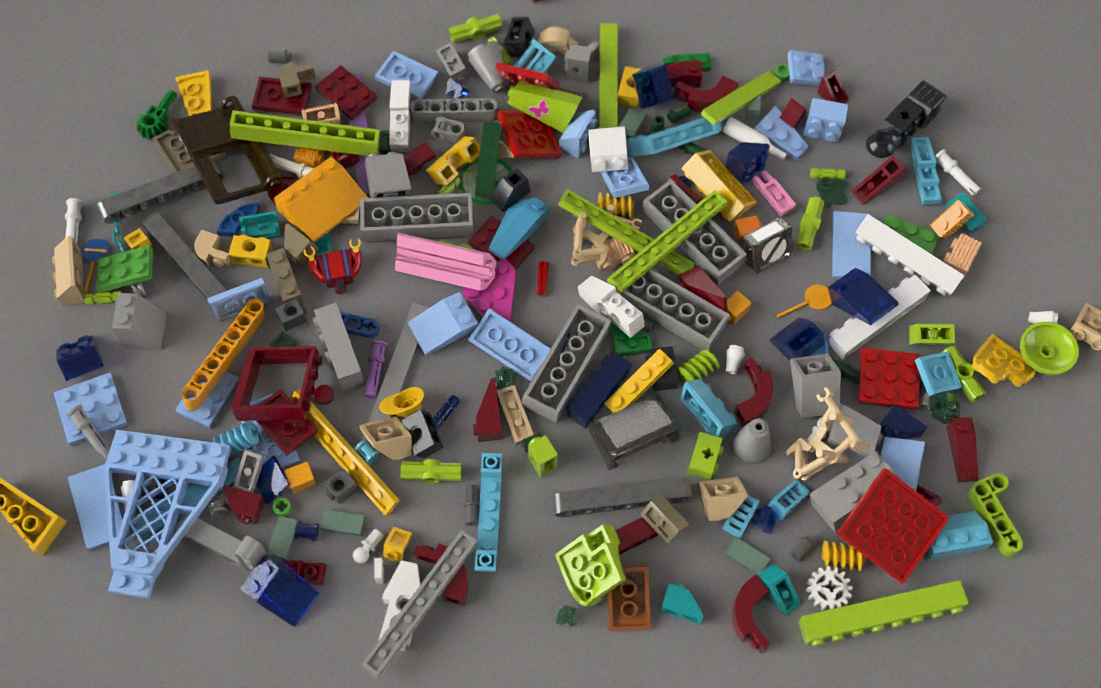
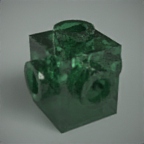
(944, 407)

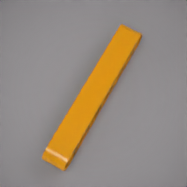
(223, 361)

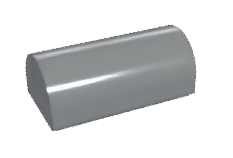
(249, 470)

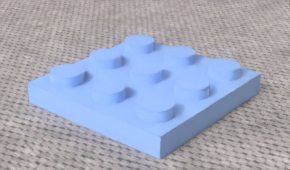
(99, 402)

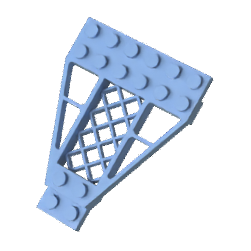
(156, 458)

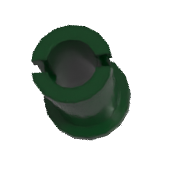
(675, 115)
(658, 124)
(384, 142)

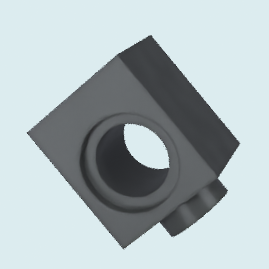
(291, 321)
(340, 478)

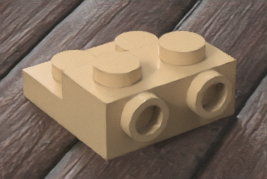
(1088, 326)

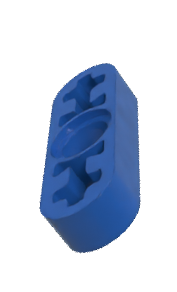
(367, 322)

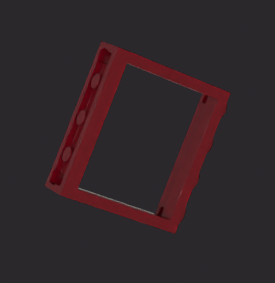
(276, 355)

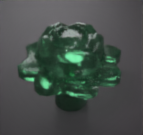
(505, 377)
(566, 615)

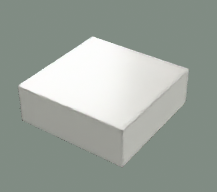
(379, 570)

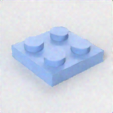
(805, 67)

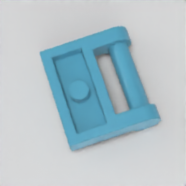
(541, 62)

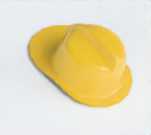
(403, 403)

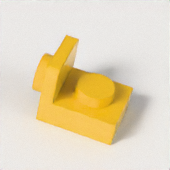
(396, 544)

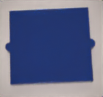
(272, 480)

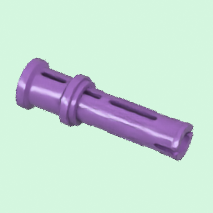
(376, 360)

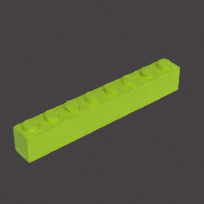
(304, 133)
(882, 613)

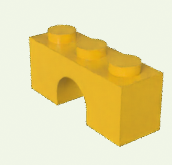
(445, 167)

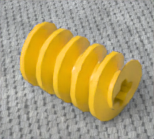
(620, 205)
(842, 555)

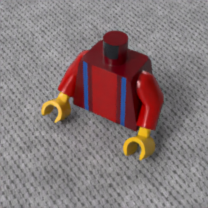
(336, 267)

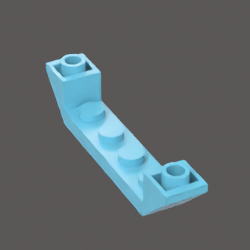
(672, 137)
(489, 512)

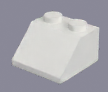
(608, 149)

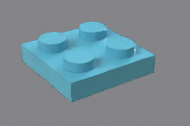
(938, 373)

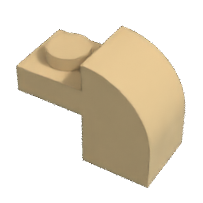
(556, 39)
(208, 252)

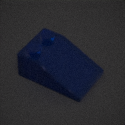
(861, 296)
(279, 589)

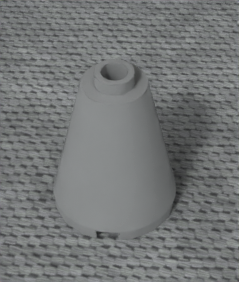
(484, 62)
(753, 442)

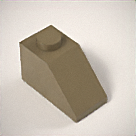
(295, 245)

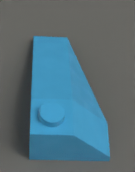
(518, 225)

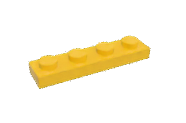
(639, 382)

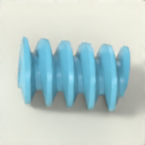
(240, 438)

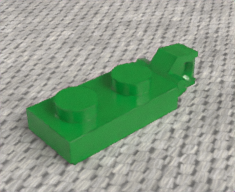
(704, 57)

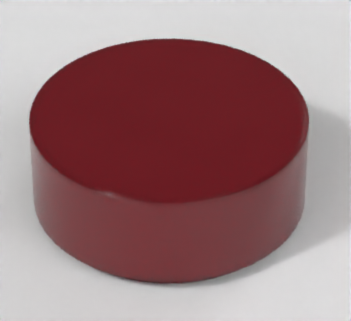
(324, 394)

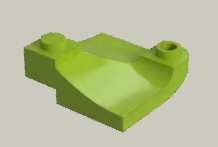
(592, 565)

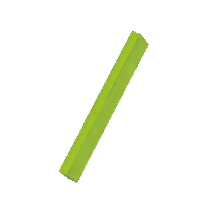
(740, 98)

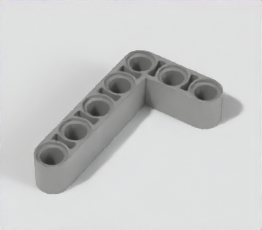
(241, 553)

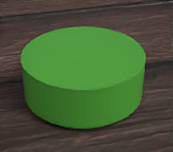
(782, 72)

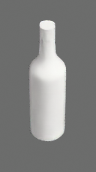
(744, 133)

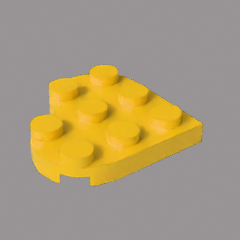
(1001, 362)

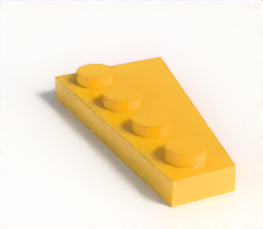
(196, 92)

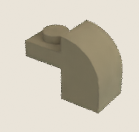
(292, 75)

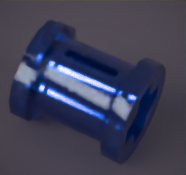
(306, 531)

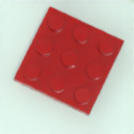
(516, 74)
(528, 135)
(888, 378)

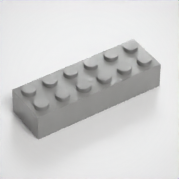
(416, 216)
(707, 246)
(677, 309)
(557, 380)

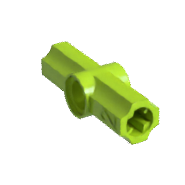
(475, 28)
(810, 223)
(969, 383)
(431, 471)

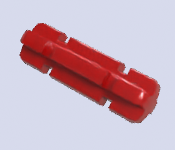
(542, 278)

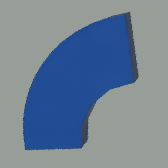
(230, 223)

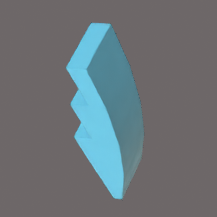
(925, 171)

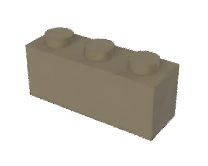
(284, 276)

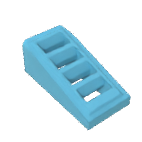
(750, 501)
(782, 508)

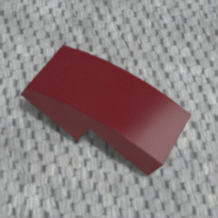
(418, 157)
(311, 572)

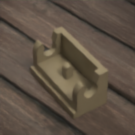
(664, 519)

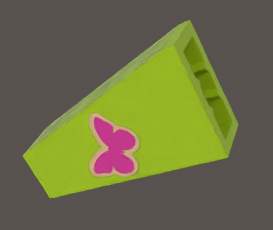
(545, 104)

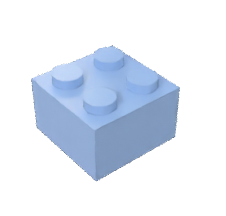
(825, 120)

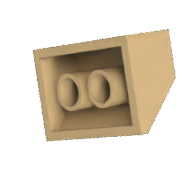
(69, 273)

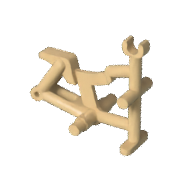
(599, 251)
(824, 452)

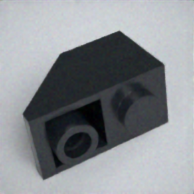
(510, 190)

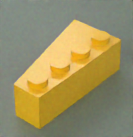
(29, 517)

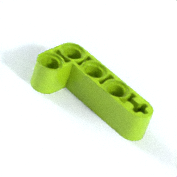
(998, 516)

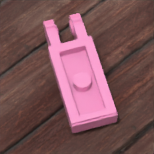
(774, 194)

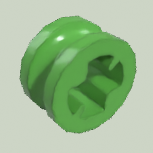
(277, 502)

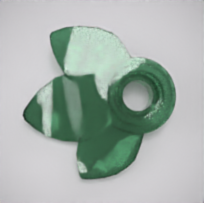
(834, 191)

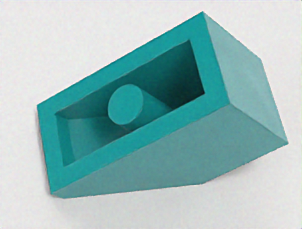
(780, 589)
(681, 604)

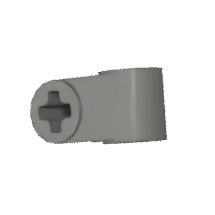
(447, 130)

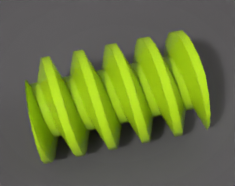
(697, 366)

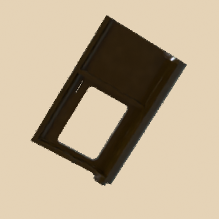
(209, 135)

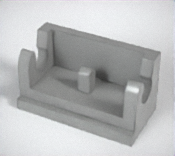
(452, 62)

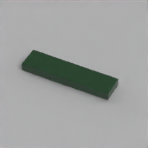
(488, 159)

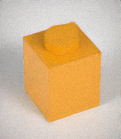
(737, 307)
(300, 478)

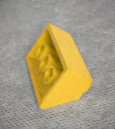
(712, 175)

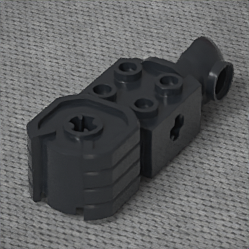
(916, 109)

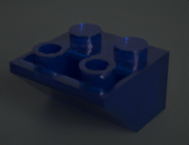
(653, 85)
(747, 159)
(799, 339)
(79, 357)

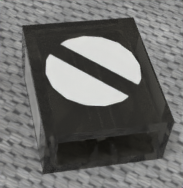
(768, 245)

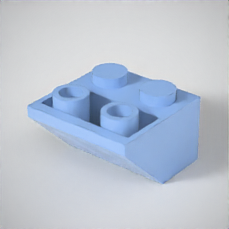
(576, 136)

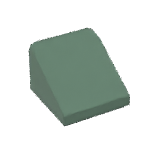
(754, 109)

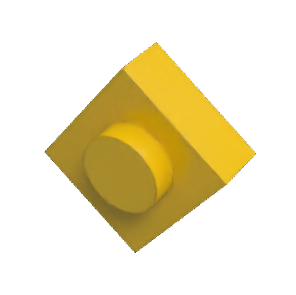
(137, 239)

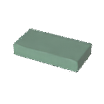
(632, 122)
(342, 522)
(282, 538)
(747, 556)

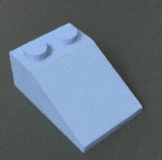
(443, 323)

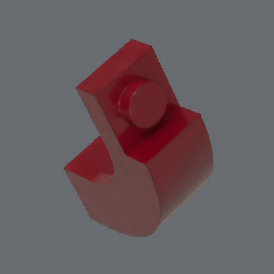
(700, 99)
(758, 404)
(457, 589)
(742, 618)

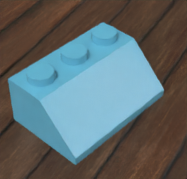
(708, 408)
(961, 535)

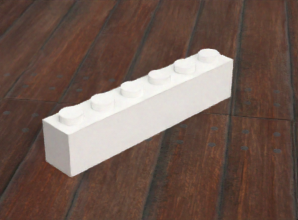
(909, 255)
(857, 333)

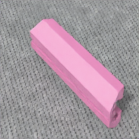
(444, 262)

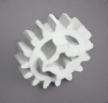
(838, 586)

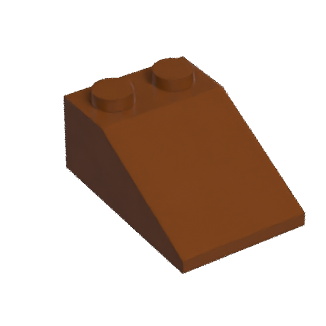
(630, 600)

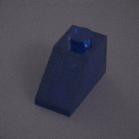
(901, 425)

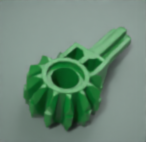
(156, 118)

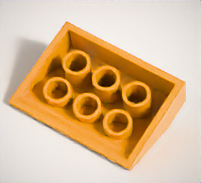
(320, 200)

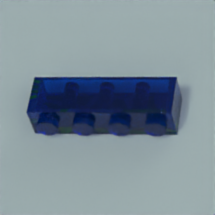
(598, 389)

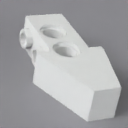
(400, 116)
(611, 305)
(400, 590)

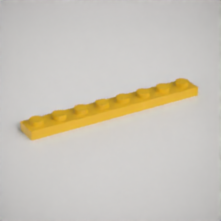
(350, 460)

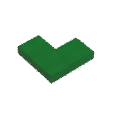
(627, 346)

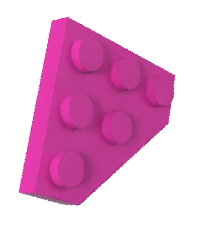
(499, 293)

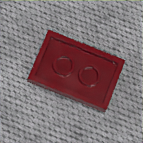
(346, 92)
(270, 97)
(484, 236)
(286, 434)

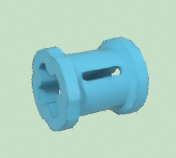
(367, 452)

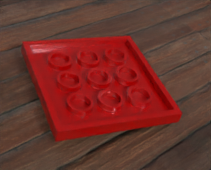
(892, 526)

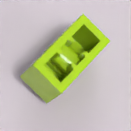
(931, 334)
(710, 446)
(542, 455)

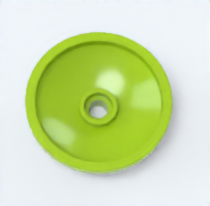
(1053, 340)

